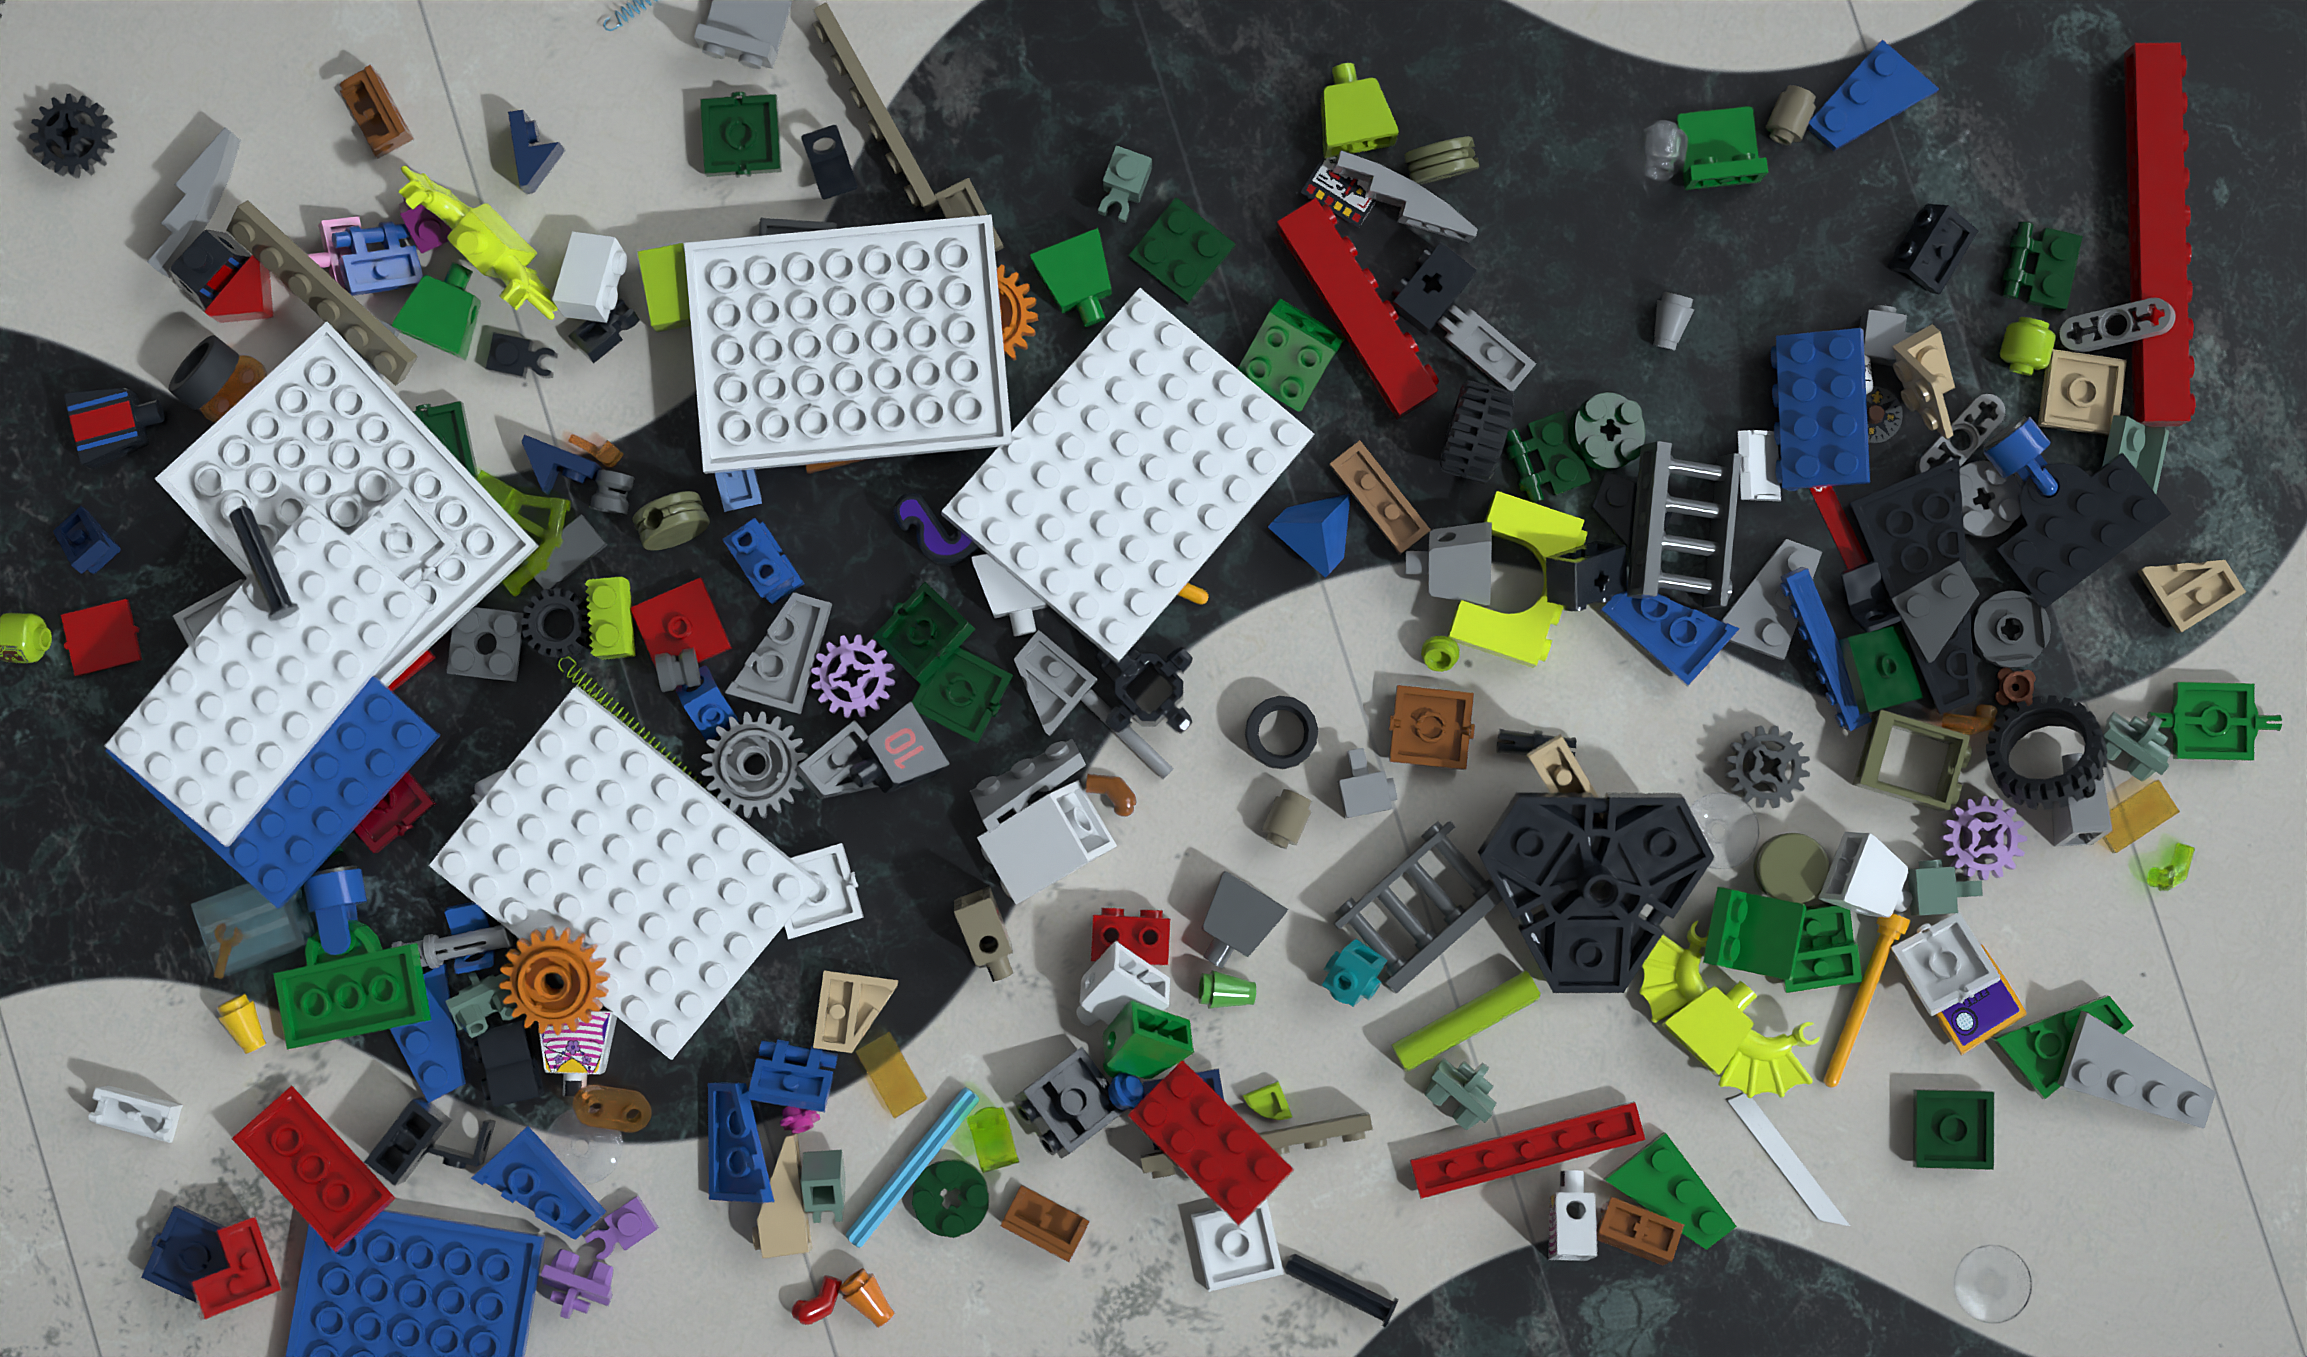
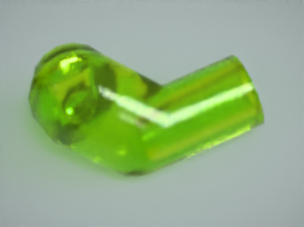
(2176, 872)

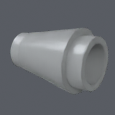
(1671, 319)

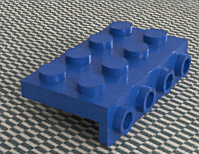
(1821, 409)

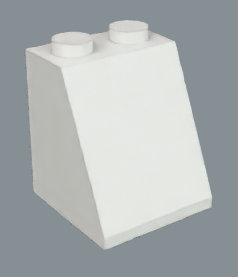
(1046, 842)

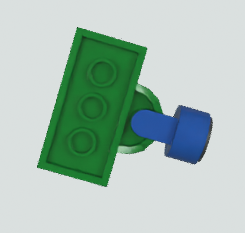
(348, 977)

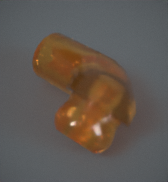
(1969, 724)

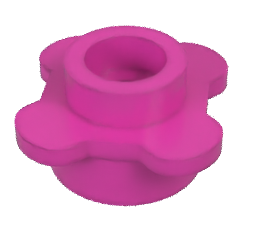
(798, 1119)

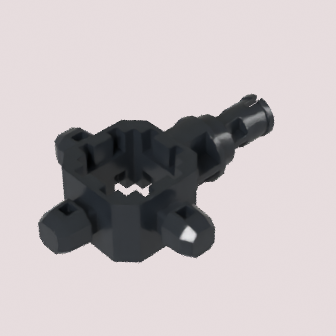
(1127, 670)

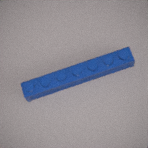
(1823, 646)

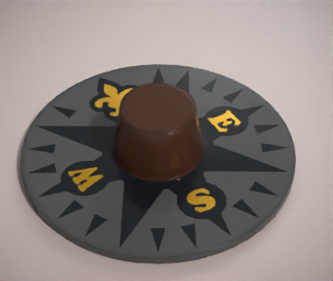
(1883, 415)

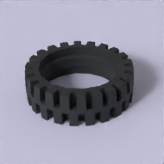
(2055, 788)

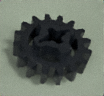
(84, 148)

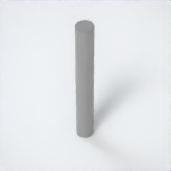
(1129, 736)

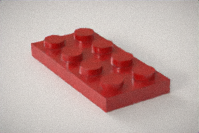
(1210, 1143)
(313, 1168)

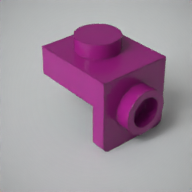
(424, 226)

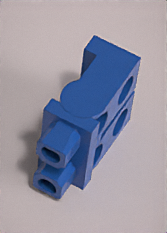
(761, 561)

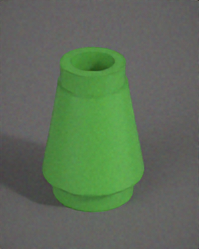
(1224, 990)

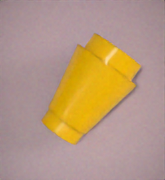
(242, 1022)

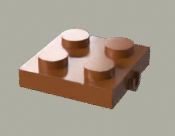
(1431, 727)

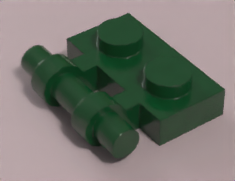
(2052, 270)
(1561, 463)

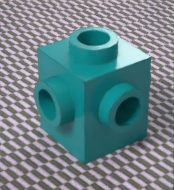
(1354, 973)

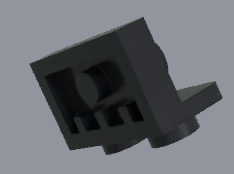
(1934, 246)

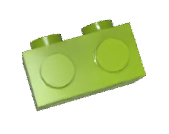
(666, 286)

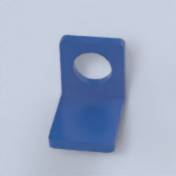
(706, 705)
(468, 918)

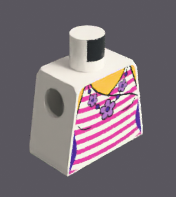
(579, 1051)
(1567, 1236)

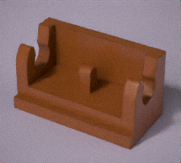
(375, 111)
(1045, 1223)
(1638, 1231)

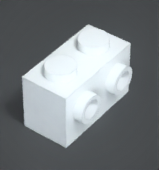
(590, 277)

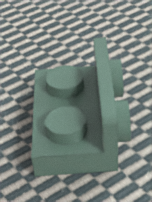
(2140, 444)

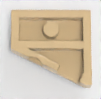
(2191, 590)
(849, 1008)

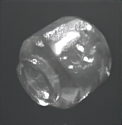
(1662, 150)

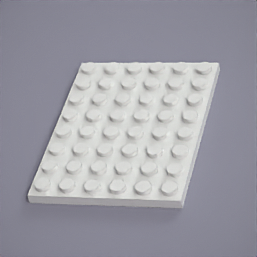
(848, 344)
(344, 442)
(1128, 475)
(633, 855)

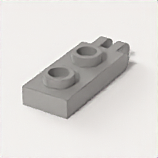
(1486, 348)

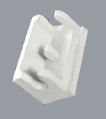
(136, 1113)

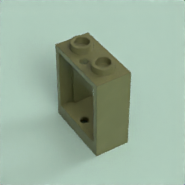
(1874, 751)

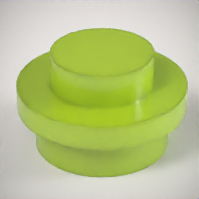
(1440, 653)

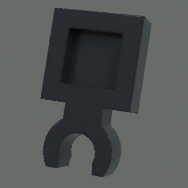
(598, 338)
(515, 356)

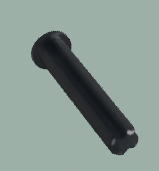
(262, 564)
(1341, 1288)

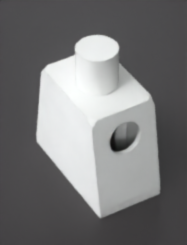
(1007, 595)
(1866, 877)
(1116, 981)

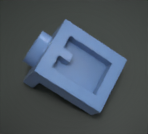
(738, 489)

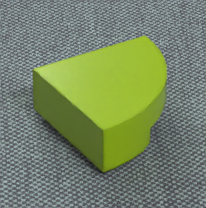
(1269, 1102)

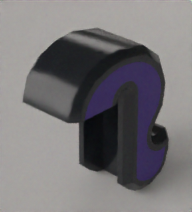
(931, 536)

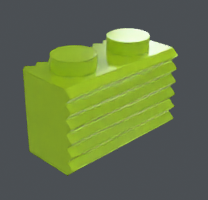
(610, 618)

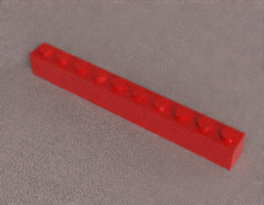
(2159, 229)

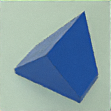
(1316, 531)

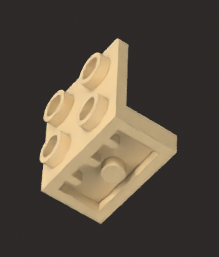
(1925, 377)

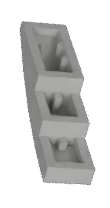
(203, 188)
(1417, 204)

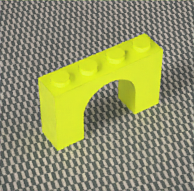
(1523, 634)

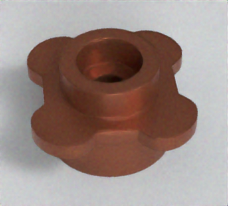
(2025, 682)

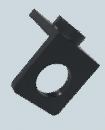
(829, 166)
(1867, 597)
(459, 1158)

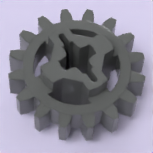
(1756, 752)

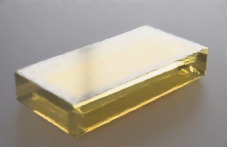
(2139, 815)
(892, 1075)

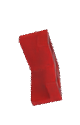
(248, 1273)

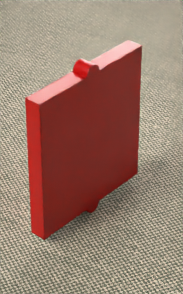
(101, 637)

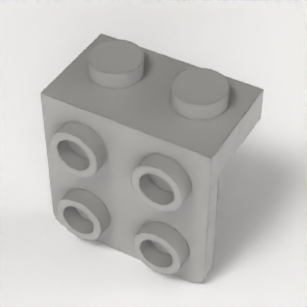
(744, 30)

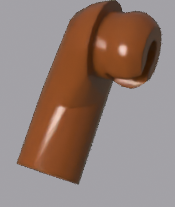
(1115, 789)

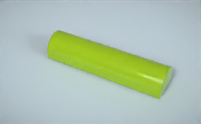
(1466, 1021)

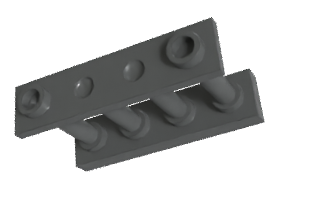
(1648, 528)
(1428, 943)

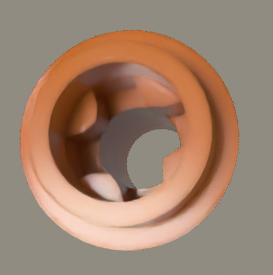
(866, 1296)

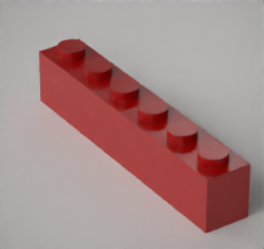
(1357, 308)

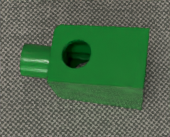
(1075, 275)
(441, 312)
(1145, 1041)

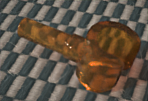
(607, 453)
(225, 948)

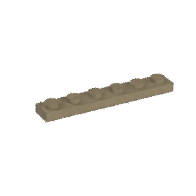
(881, 122)
(321, 292)
(1311, 1134)

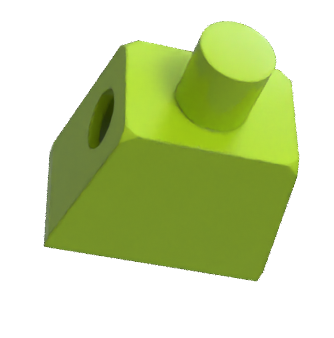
(1355, 114)

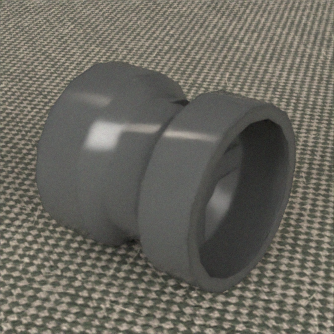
(612, 492)
(677, 670)

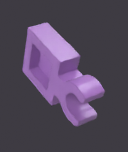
(626, 1226)

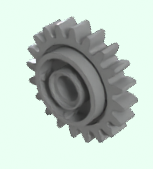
(750, 740)

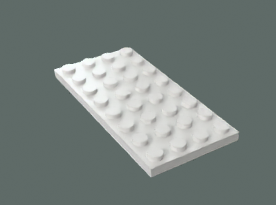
(265, 691)

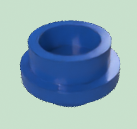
(1126, 1091)

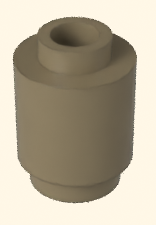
(1791, 115)
(1287, 819)

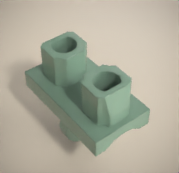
(2139, 740)
(479, 1002)
(1467, 1087)

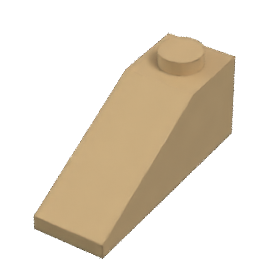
(1561, 770)
(784, 1224)

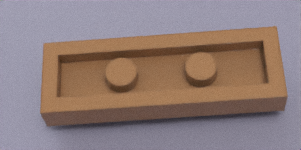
(1379, 497)

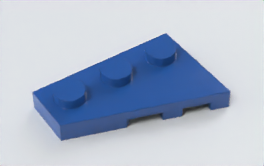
(1871, 94)
(1670, 632)
(432, 1045)
(734, 1147)
(541, 1182)

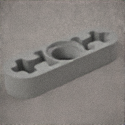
(2147, 329)
(1971, 412)

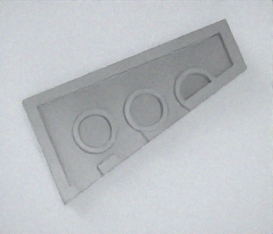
(2124, 1072)

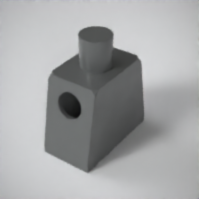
(1238, 919)

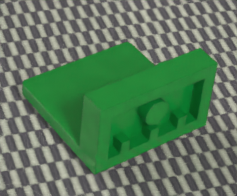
(1721, 148)
(1290, 354)
(1754, 933)

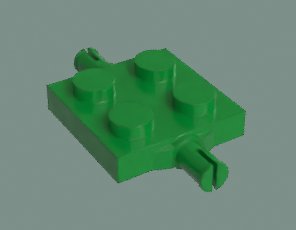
(2215, 721)

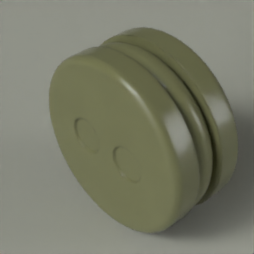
(1441, 160)
(671, 520)
(1791, 867)

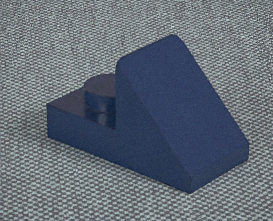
(532, 161)
(548, 460)
(85, 542)

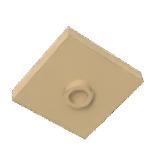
(2081, 392)

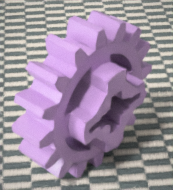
(848, 660)
(1970, 827)

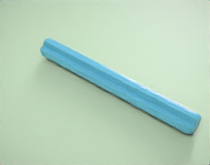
(912, 1167)

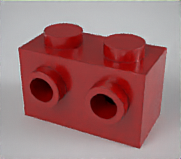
(1143, 935)

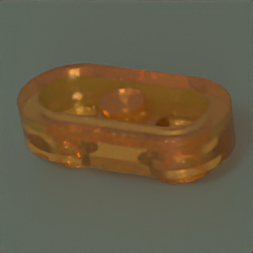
(235, 388)
(614, 1108)

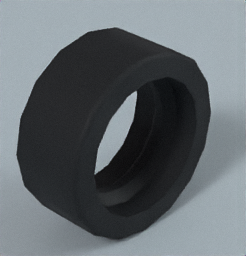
(203, 372)
(1288, 704)

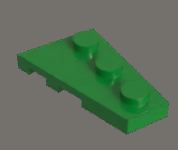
(2042, 1046)
(1670, 1187)

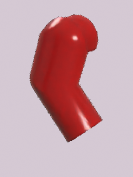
(818, 1307)

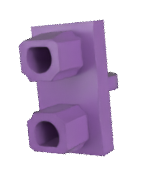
(562, 1277)

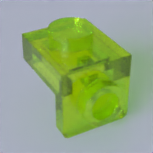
(992, 1138)

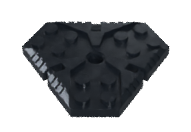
(1554, 852)

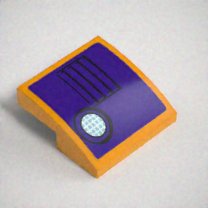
(1982, 1015)

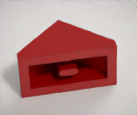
(245, 296)

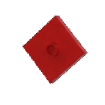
(682, 621)

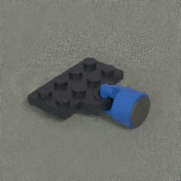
(2069, 517)

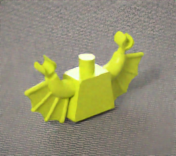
(484, 241)
(1715, 1024)

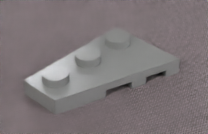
(1763, 609)

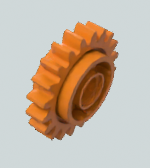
(1014, 312)
(546, 1003)

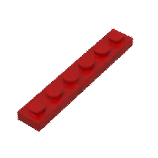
(1527, 1149)

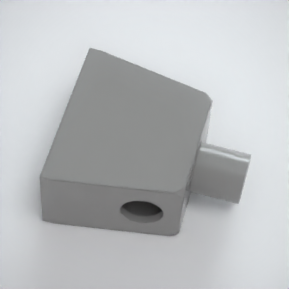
(1456, 563)
(2083, 820)

